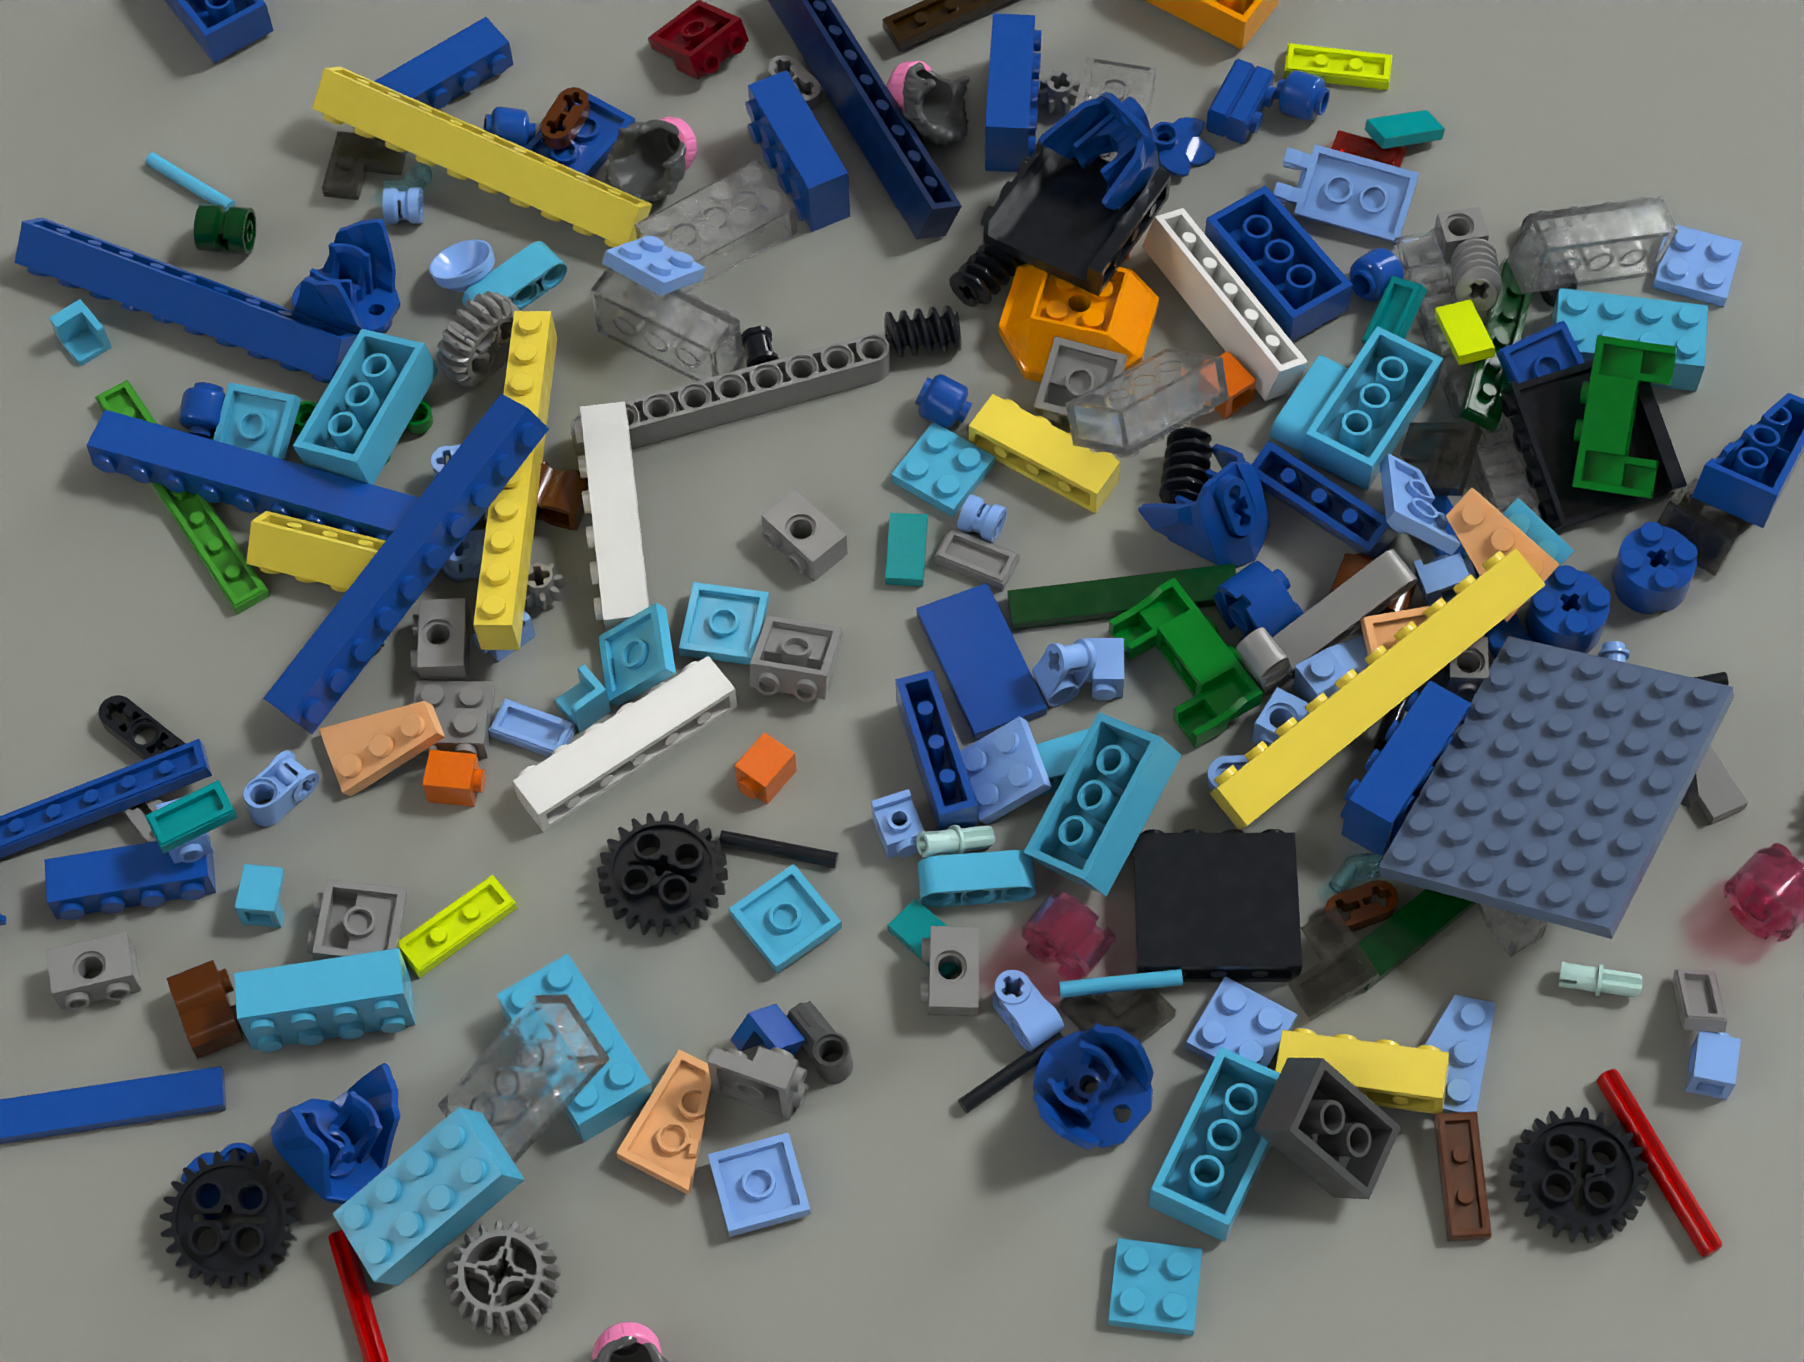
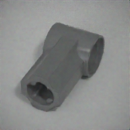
(821, 1041)

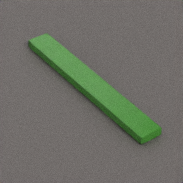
(197, 520)

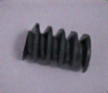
(983, 275)
(922, 330)
(1185, 464)

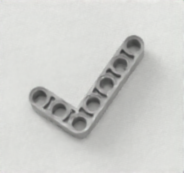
(1329, 622)

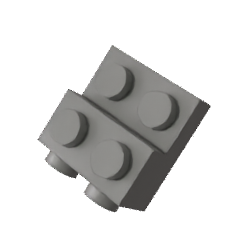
(1071, 372)
(795, 658)
(463, 713)
(356, 919)
(767, 1083)

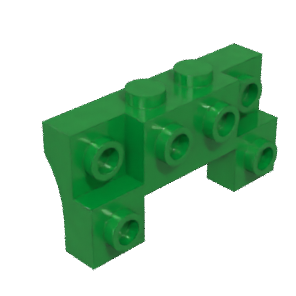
(1610, 415)
(1197, 656)

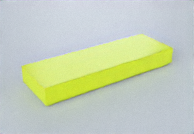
(1340, 65)
(456, 926)

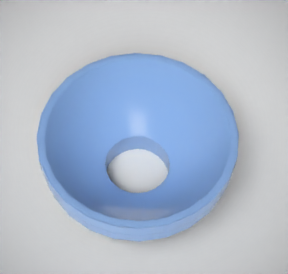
(462, 264)

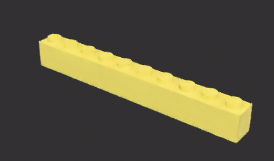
(479, 156)
(513, 512)
(1376, 689)

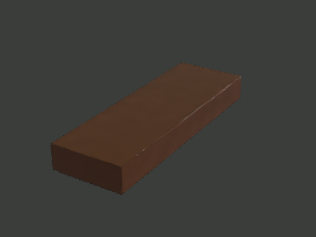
(1462, 1176)

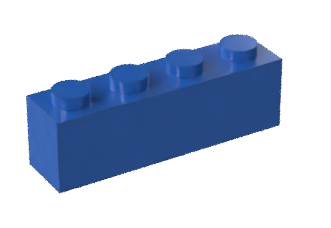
(452, 66)
(1323, 501)
(936, 751)
(123, 879)

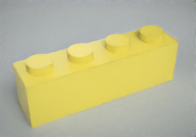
(1044, 453)
(309, 550)
(1380, 1069)

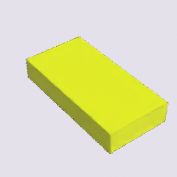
(1465, 332)

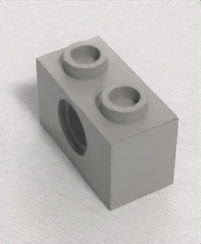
(798, 516)
(437, 621)
(959, 947)
(73, 962)

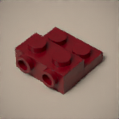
(700, 39)

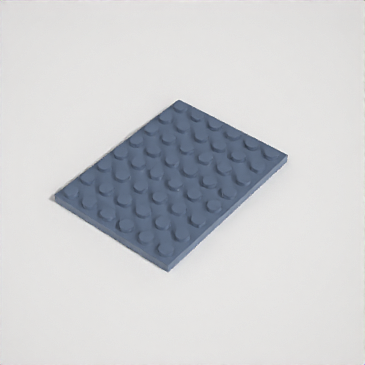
(1558, 785)

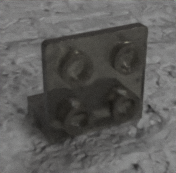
(1705, 526)

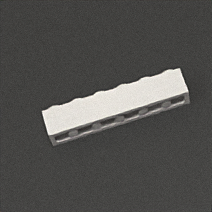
(1224, 303)
(614, 512)
(625, 743)

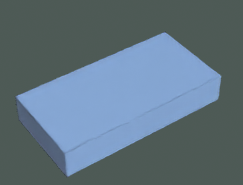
(531, 728)

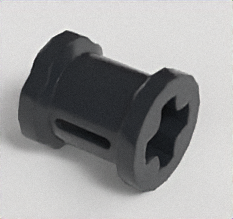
(758, 345)

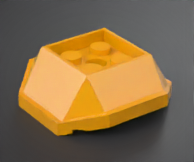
(1047, 307)

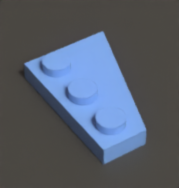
(1410, 507)
(1465, 1035)

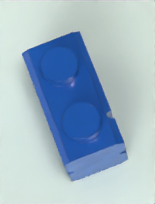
(1240, 101)

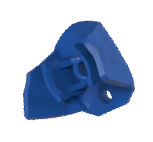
(1103, 128)
(356, 282)
(1226, 519)
(1101, 1057)
(341, 1141)

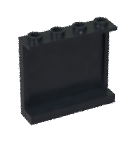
(1058, 220)
(1544, 428)
(1218, 905)

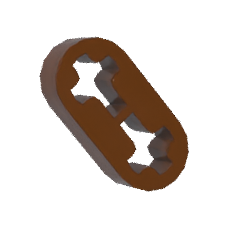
(559, 115)
(1359, 897)

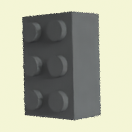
(1328, 1128)

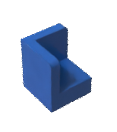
(770, 1028)

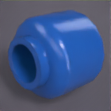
(1302, 95)
(510, 125)
(1372, 273)
(943, 401)
(201, 408)

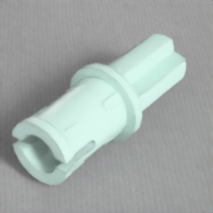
(955, 840)
(1600, 980)

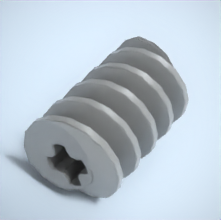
(1476, 273)

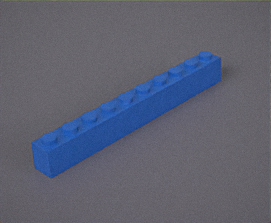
(183, 298)
(243, 477)
(406, 563)

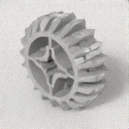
(477, 339)
(472, 1268)

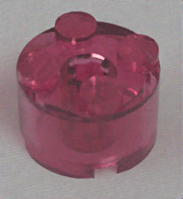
(1768, 893)
(1067, 936)

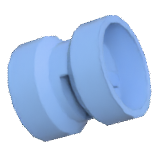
(403, 205)
(982, 518)

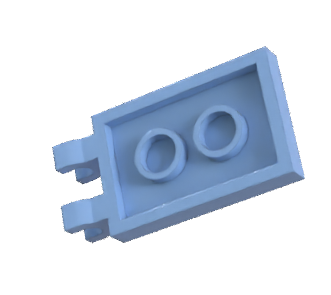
(1349, 192)

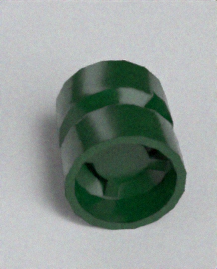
(222, 228)

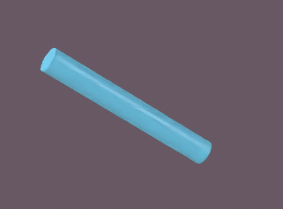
(188, 181)
(1120, 983)

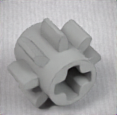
(1058, 92)
(543, 585)

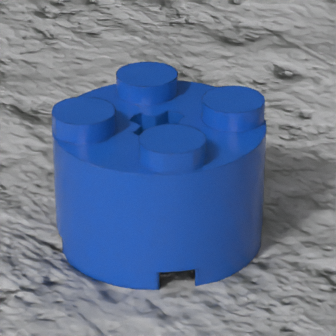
(1654, 568)
(1257, 600)
(1568, 610)

